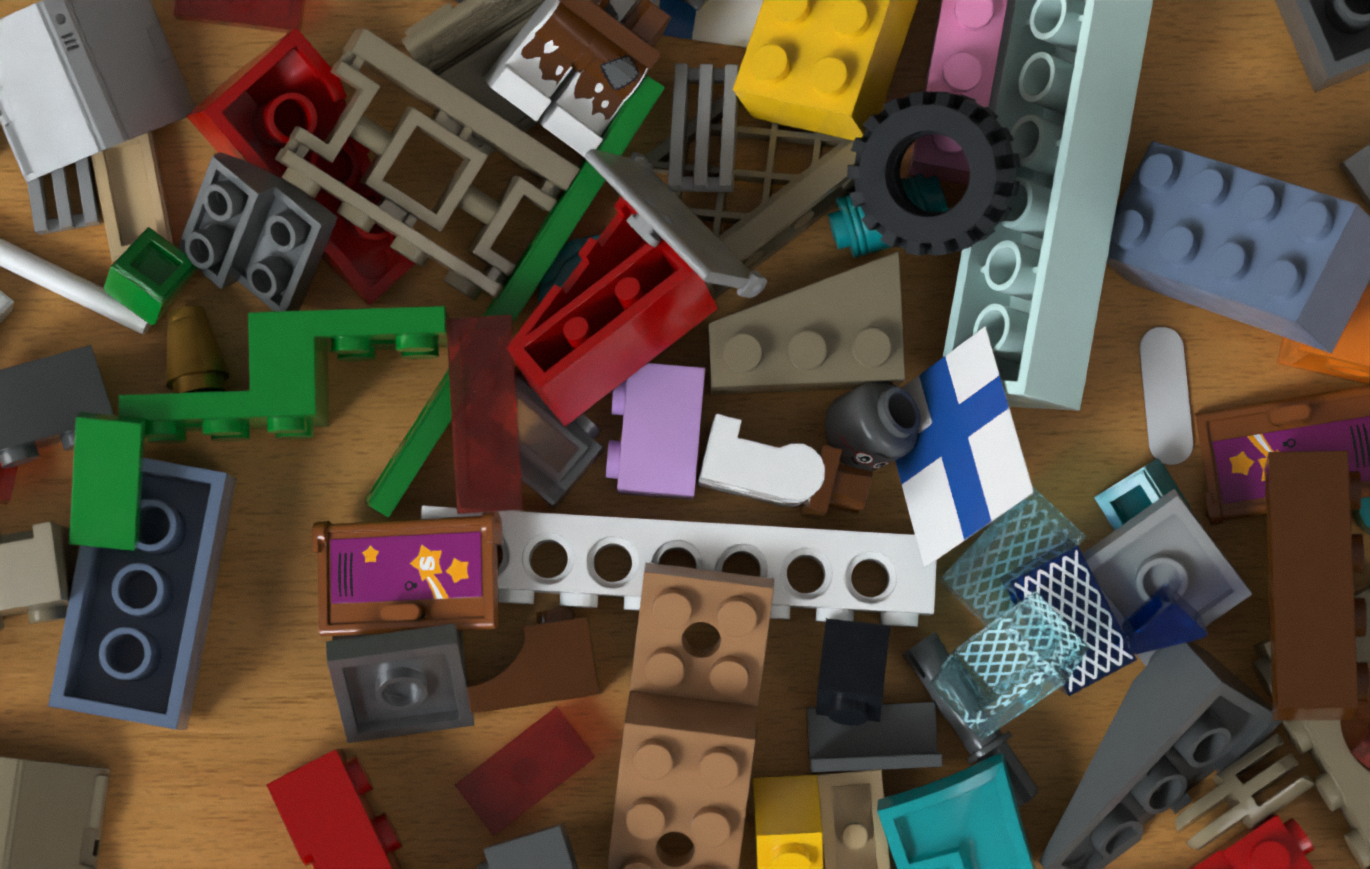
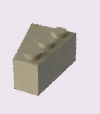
(815, 337)
(37, 573)

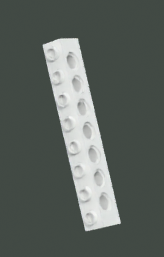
(905, 597)

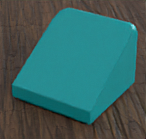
(1136, 493)

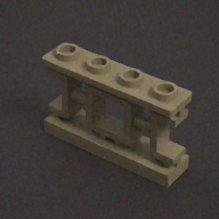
(450, 125)

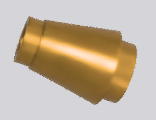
(193, 353)

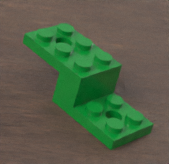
(290, 372)

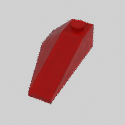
(253, 120)

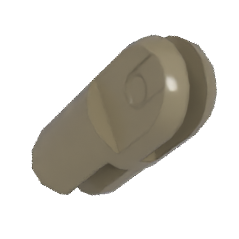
(1241, 796)

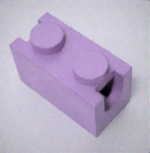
(658, 432)

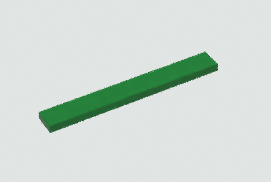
(516, 293)

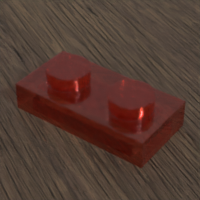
(525, 771)

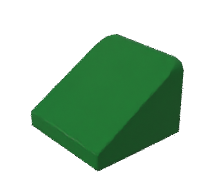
(149, 276)

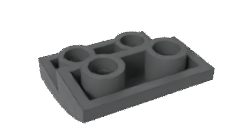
(256, 232)

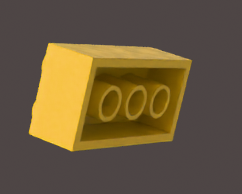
(823, 62)

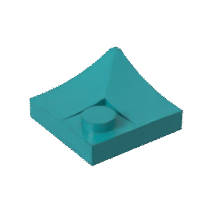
(958, 822)

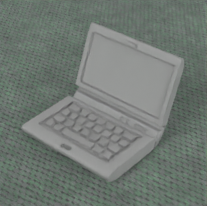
(84, 80)

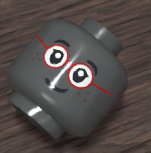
(873, 425)

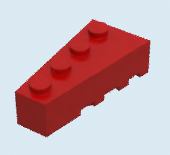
(332, 817)

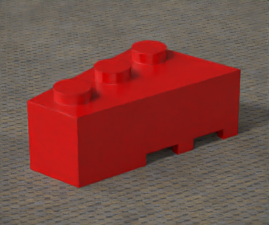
(608, 318)

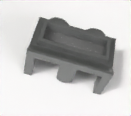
(553, 454)

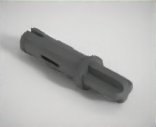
(926, 661)

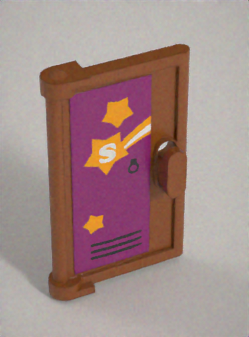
(1240, 437)
(385, 570)

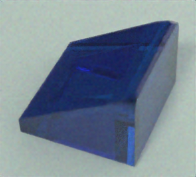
(1163, 622)

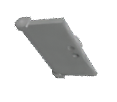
(666, 215)

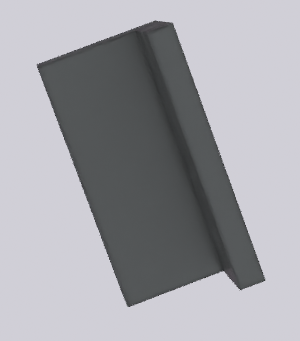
(900, 740)

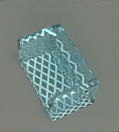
(1004, 545)
(1009, 665)

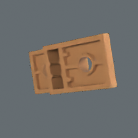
(690, 719)

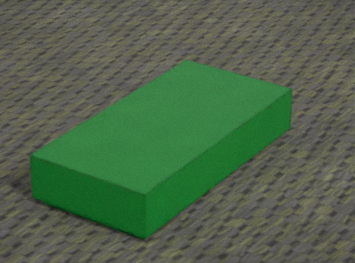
(107, 480)

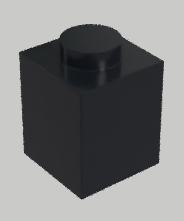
(852, 671)

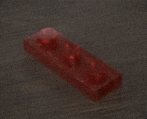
(484, 415)

